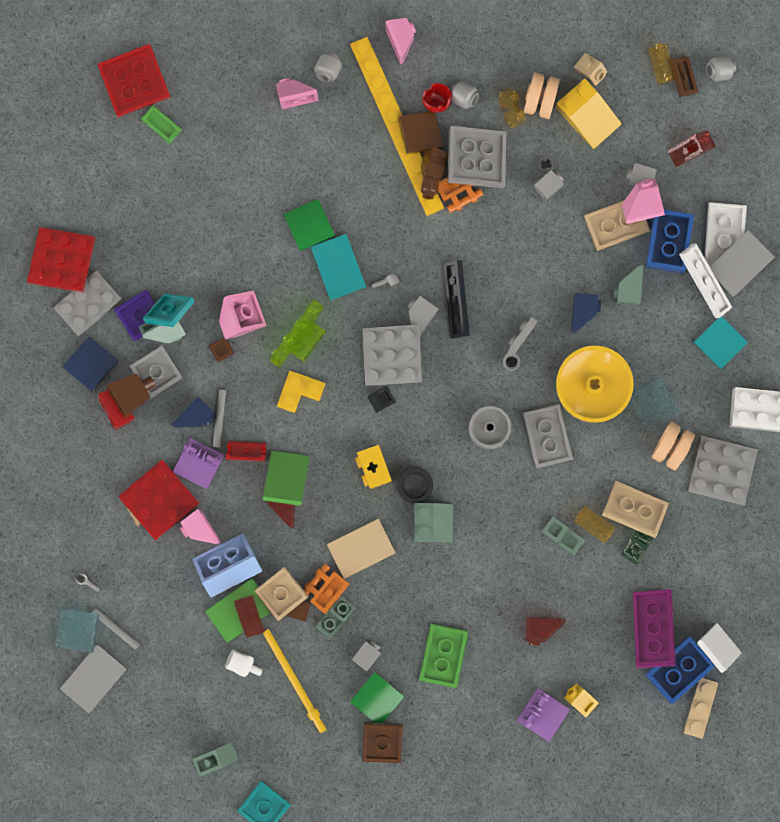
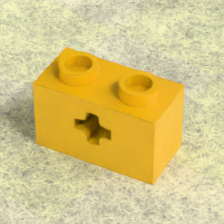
(381, 475)

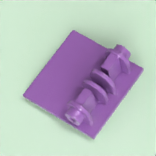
(198, 463)
(543, 715)

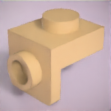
(591, 68)

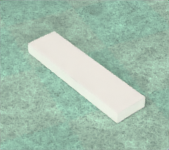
(705, 280)

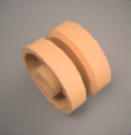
(541, 95)
(676, 447)

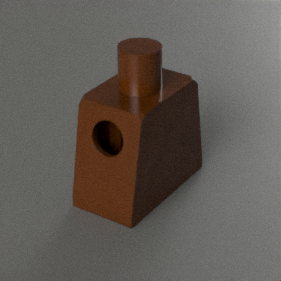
(130, 393)

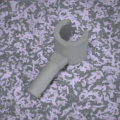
(391, 279)
(84, 580)

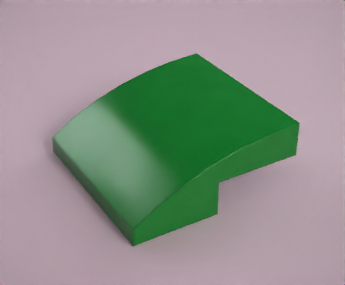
(309, 224)
(377, 698)

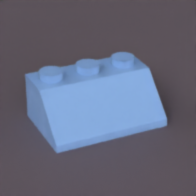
(227, 565)

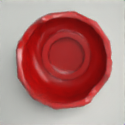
(431, 101)

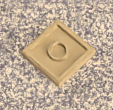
(281, 593)

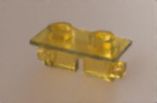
(660, 61)
(515, 114)
(594, 524)

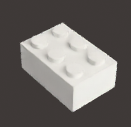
(755, 409)

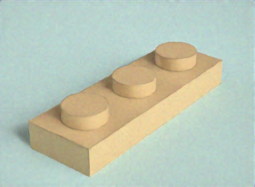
(700, 708)

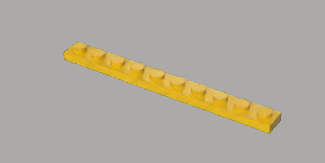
(390, 112)

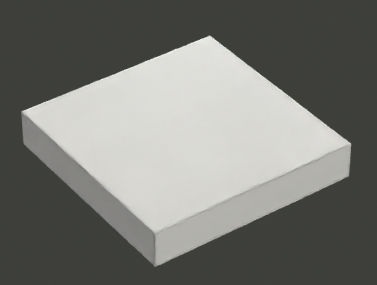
(719, 648)

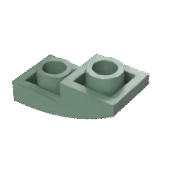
(335, 617)

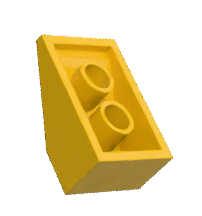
(588, 113)

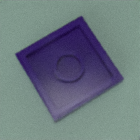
(133, 311)

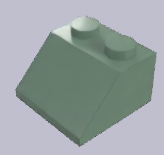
(433, 523)

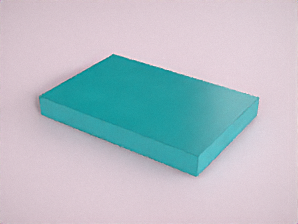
(338, 267)

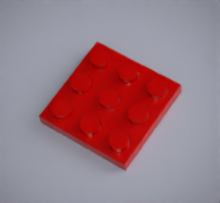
(133, 80)
(61, 260)
(158, 500)

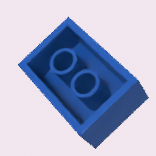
(669, 238)
(690, 667)

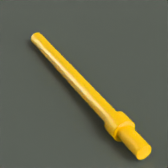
(313, 713)

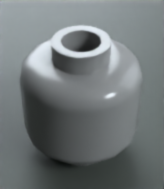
(327, 67)
(720, 68)
(464, 95)

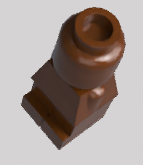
(432, 171)

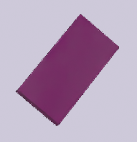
(654, 628)

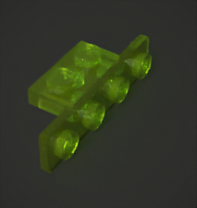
(302, 337)

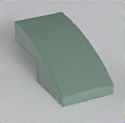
(563, 536)

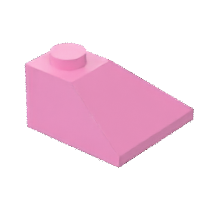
(401, 36)
(295, 93)
(643, 202)
(240, 315)
(198, 528)

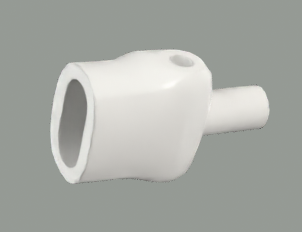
(241, 664)

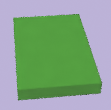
(286, 478)
(225, 614)
(443, 655)

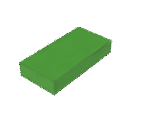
(161, 124)

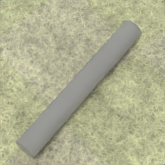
(219, 418)
(116, 629)

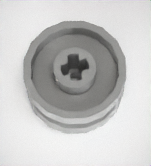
(479, 432)

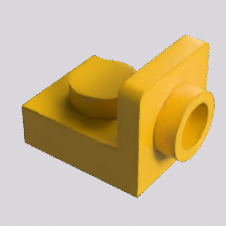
(580, 700)

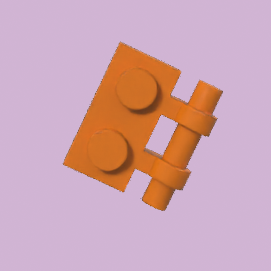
(450, 190)
(329, 592)

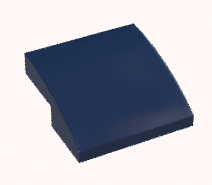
(90, 364)

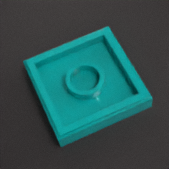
(168, 310)
(720, 342)
(264, 805)

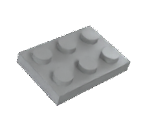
(86, 308)

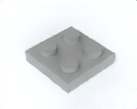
(160, 368)

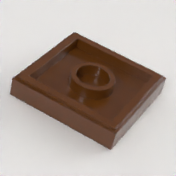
(420, 132)
(382, 742)

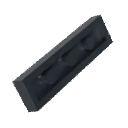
(456, 299)

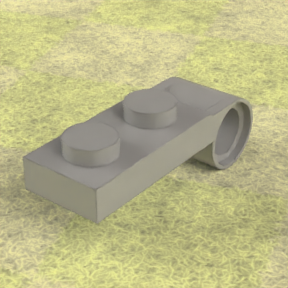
(517, 341)

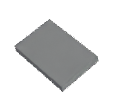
(741, 263)
(547, 436)
(93, 679)

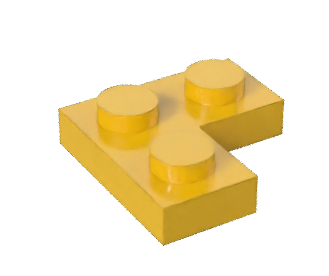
(295, 387)

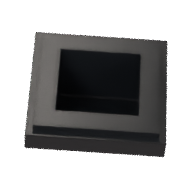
(381, 399)

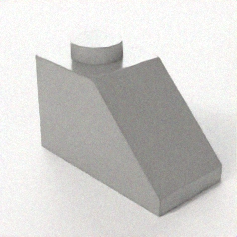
(421, 313)

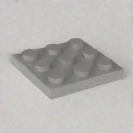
(477, 157)
(392, 355)
(722, 470)

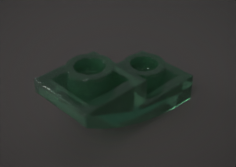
(637, 547)

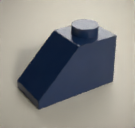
(584, 309)
(195, 416)

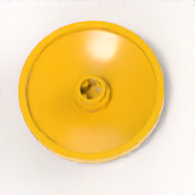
(594, 384)

